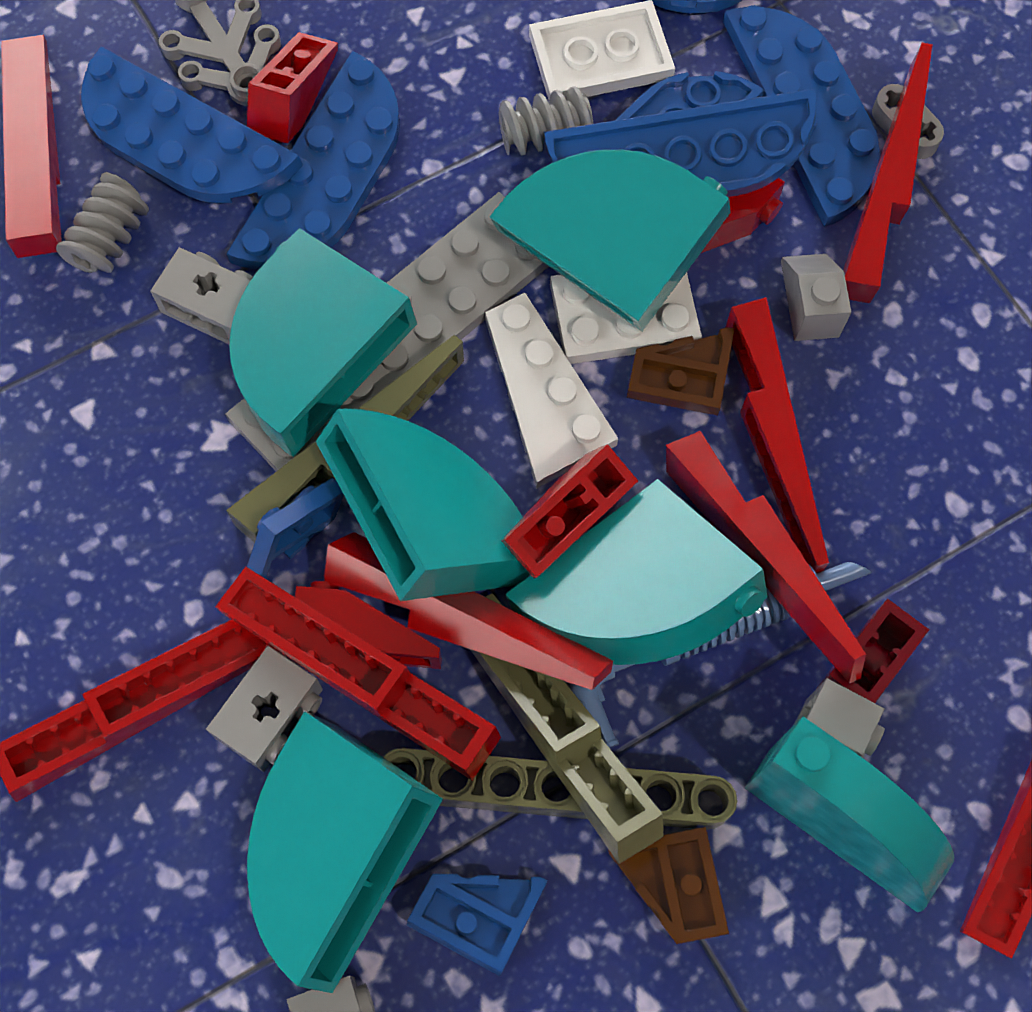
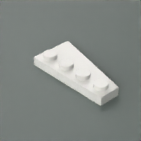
(548, 398)

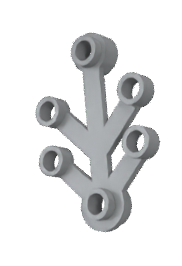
(221, 48)

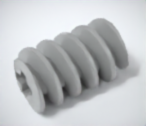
(532, 121)
(102, 225)

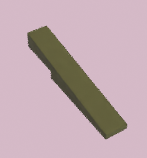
(309, 468)
(579, 756)

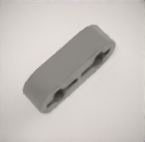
(930, 124)

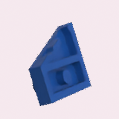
(294, 525)
(476, 915)

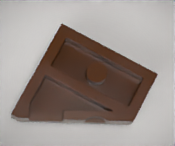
(683, 373)
(680, 885)

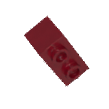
(888, 643)

